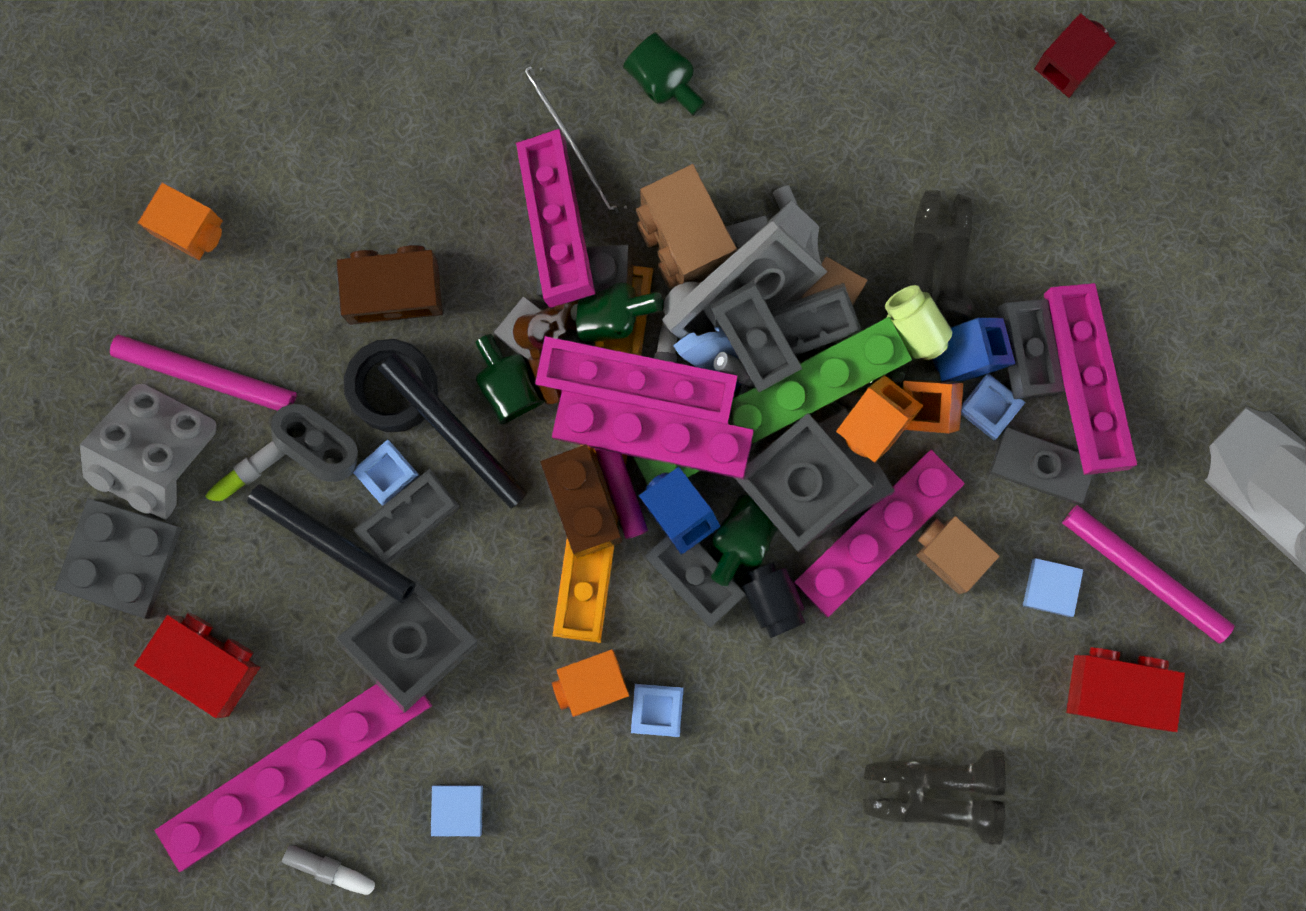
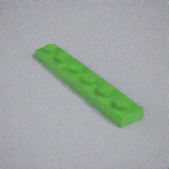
(817, 384)

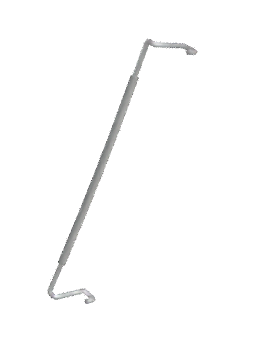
(570, 140)

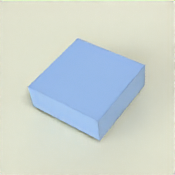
(991, 406)
(386, 472)
(1053, 587)
(657, 710)
(456, 810)

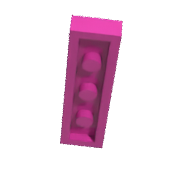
(555, 219)
(1090, 379)
(636, 380)
(653, 434)
(878, 533)

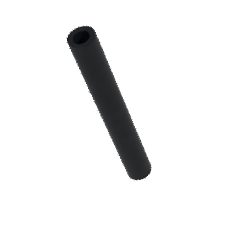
(452, 430)
(331, 543)

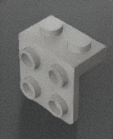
(145, 449)

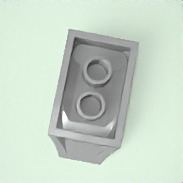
(778, 258)
(1263, 476)

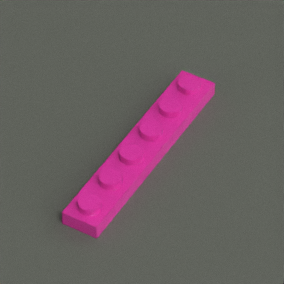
(283, 775)

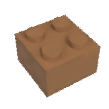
(684, 227)

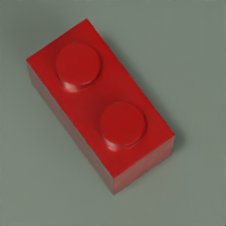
(198, 665)
(1125, 691)

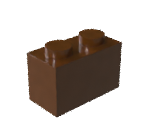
(389, 285)
(581, 501)

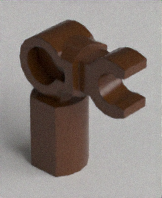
(530, 333)

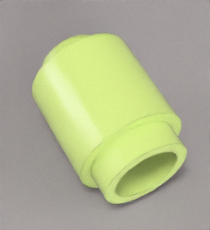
(919, 323)

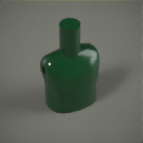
(663, 73)
(613, 312)
(506, 382)
(742, 539)

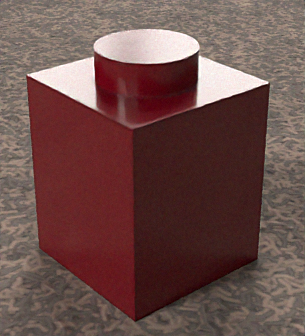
(1075, 54)

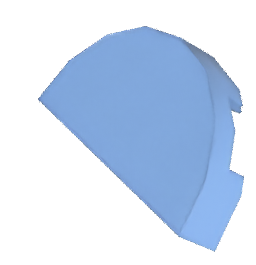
(704, 348)

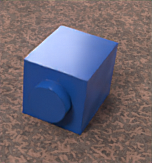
(975, 350)
(679, 509)

